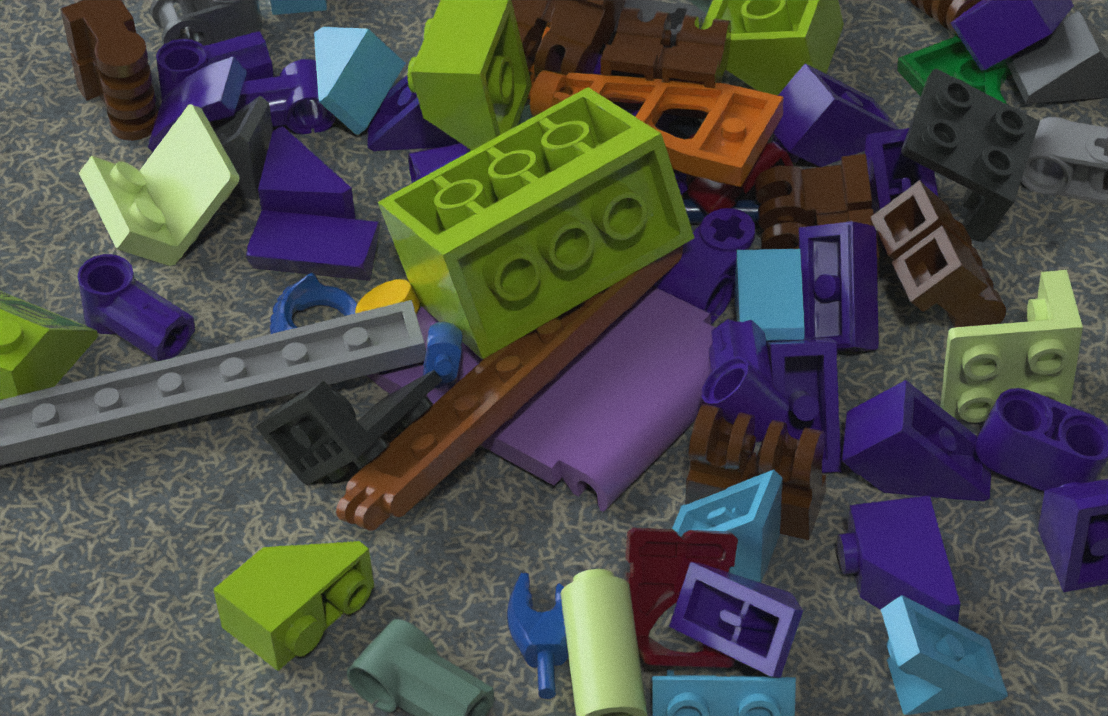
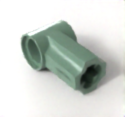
(408, 673)

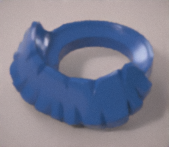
(305, 294)

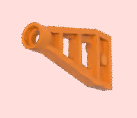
(724, 145)

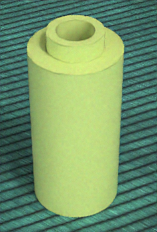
(602, 646)

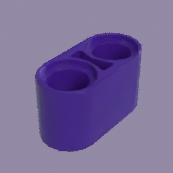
(1042, 441)

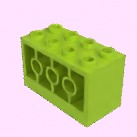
(538, 220)

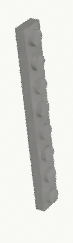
(209, 381)

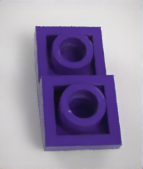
(210, 88)

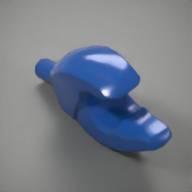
(443, 353)
(538, 634)

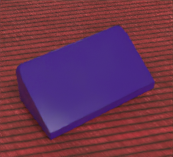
(313, 245)
(840, 284)

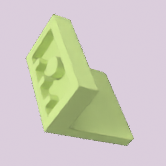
(171, 197)
(1021, 355)

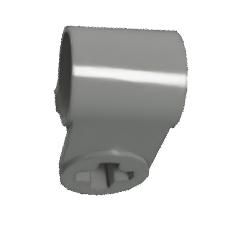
(1068, 160)

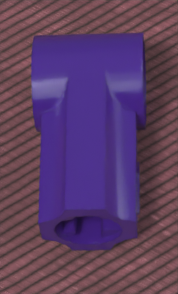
(185, 56)
(291, 98)
(124, 306)
(743, 376)

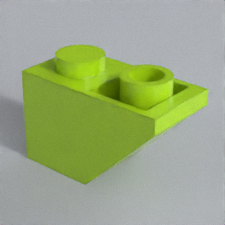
(291, 595)

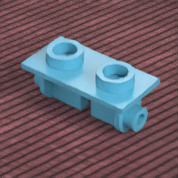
(723, 695)

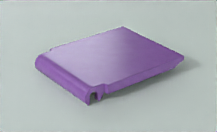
(608, 405)

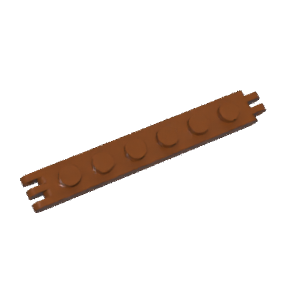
(483, 402)

